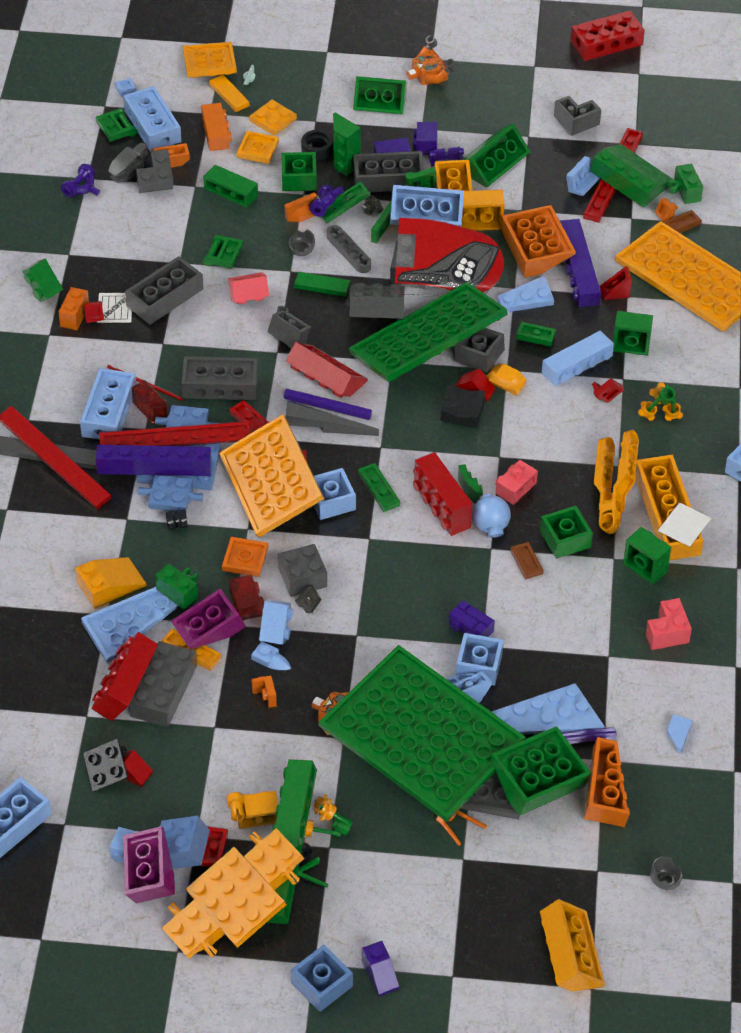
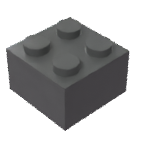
(480, 349)
(302, 568)

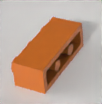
(216, 126)

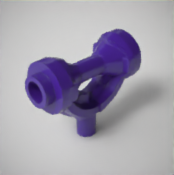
(85, 172)
(327, 197)

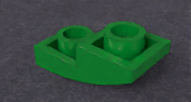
(469, 484)

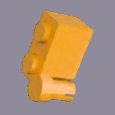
(253, 809)

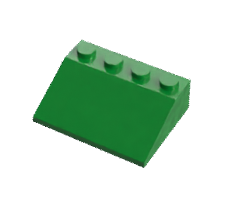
(629, 174)
(539, 770)

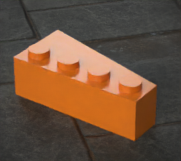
(605, 789)

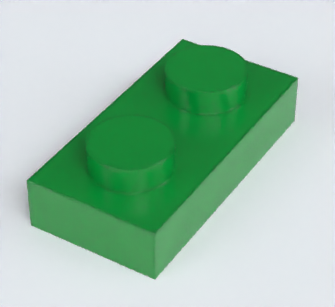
(536, 334)

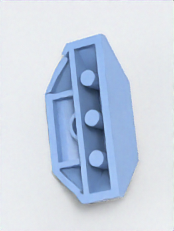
(472, 684)

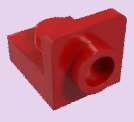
(608, 390)

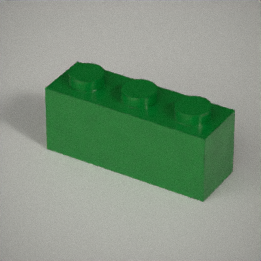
(230, 186)

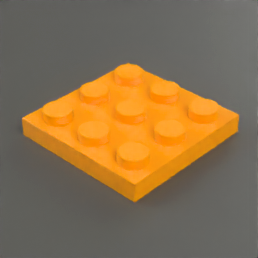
(209, 59)

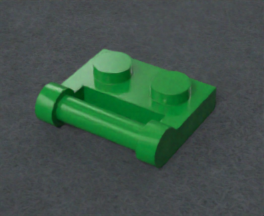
(112, 128)
(424, 178)
(228, 254)

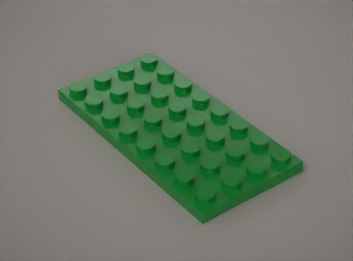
(428, 331)

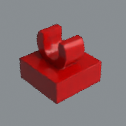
(93, 311)

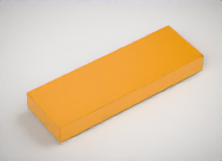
(229, 93)
(205, 655)

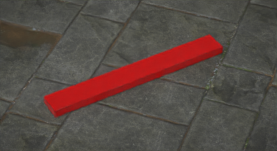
(604, 191)
(179, 435)
(54, 457)

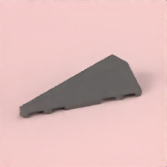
(303, 415)

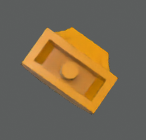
(507, 378)

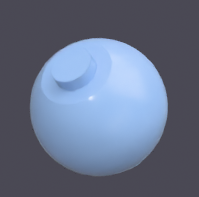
(491, 515)

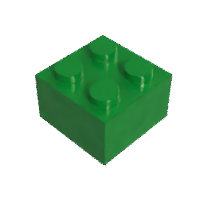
(299, 171)
(632, 333)
(566, 532)
(647, 555)

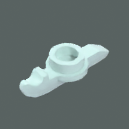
(249, 76)

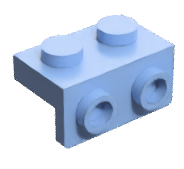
(580, 177)

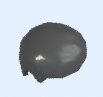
(302, 243)
(665, 873)

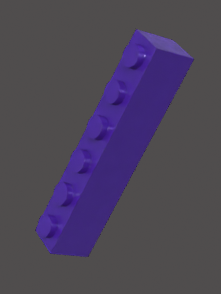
(580, 266)
(154, 460)

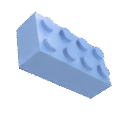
(426, 203)
(20, 813)

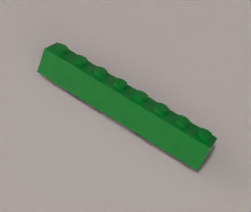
(292, 820)

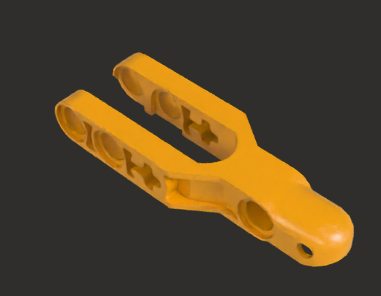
(613, 504)

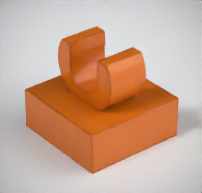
(665, 209)

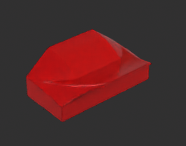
(215, 846)

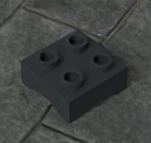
(462, 406)

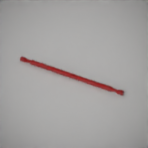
(155, 387)

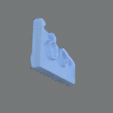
(527, 296)

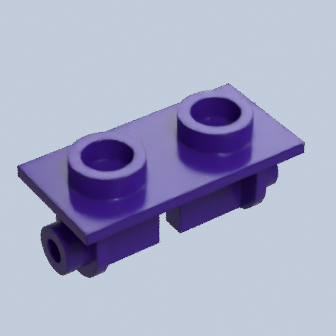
(440, 155)

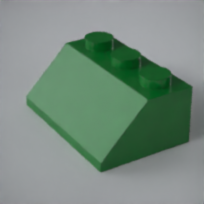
(380, 95)
(345, 143)

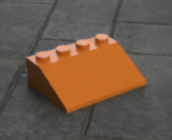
(536, 240)

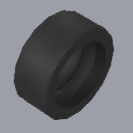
(318, 136)

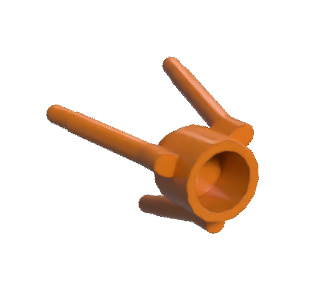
(463, 815)

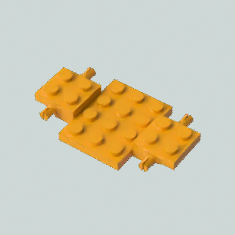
(234, 895)

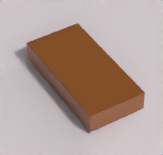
(684, 221)
(526, 560)

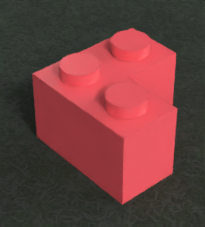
(670, 628)

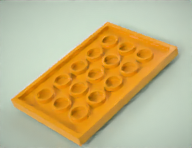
(271, 476)

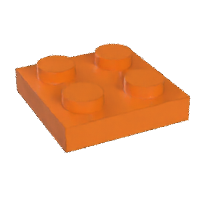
(245, 556)

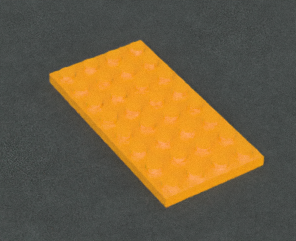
(686, 274)

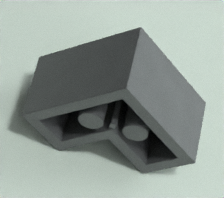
(577, 117)
(158, 176)

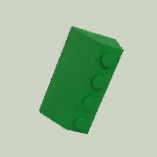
(497, 155)

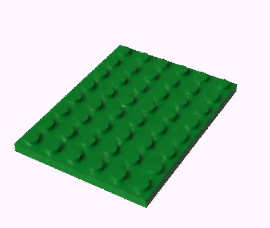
(420, 732)

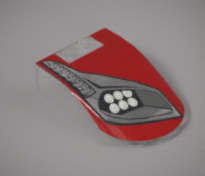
(442, 256)

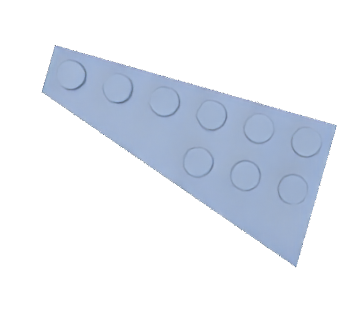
(123, 619)
(560, 708)

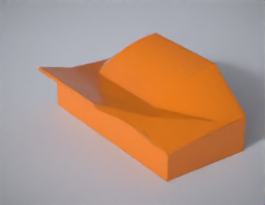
(178, 154)
(299, 209)

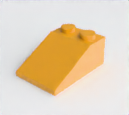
(453, 175)
(108, 580)

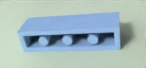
(577, 358)

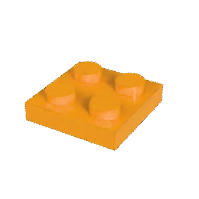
(273, 117)
(258, 147)

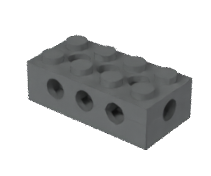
(219, 378)

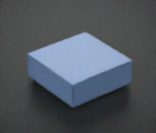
(125, 87)

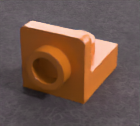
(266, 687)

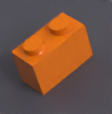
(72, 309)

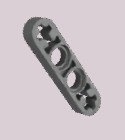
(352, 247)

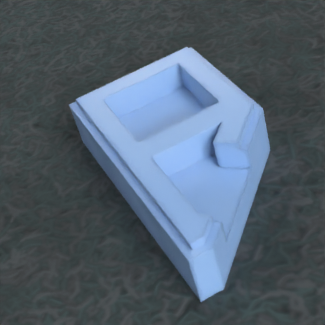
(678, 731)

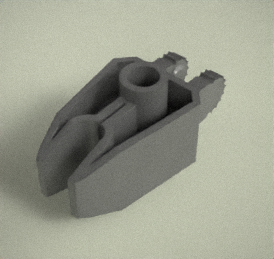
(127, 162)

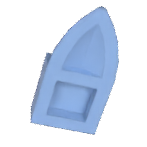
(270, 657)

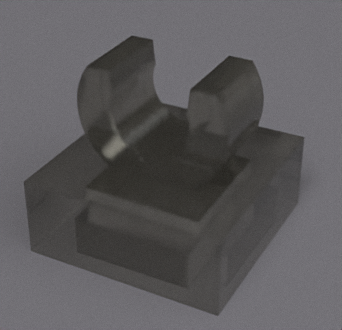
(372, 204)
(308, 599)

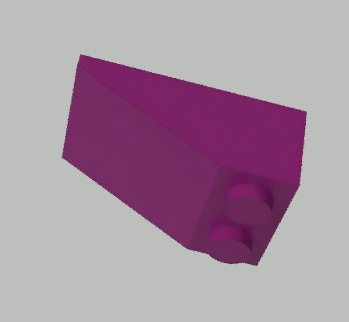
(208, 621)
(147, 866)

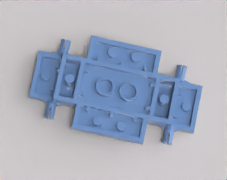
(175, 491)

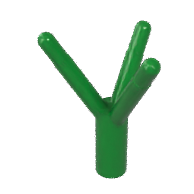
(308, 865)

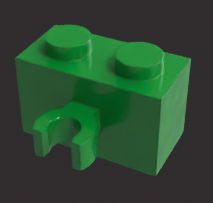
(687, 183)
(42, 280)
(177, 585)

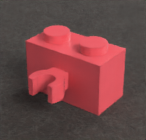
(248, 287)
(516, 482)

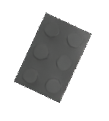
(377, 301)

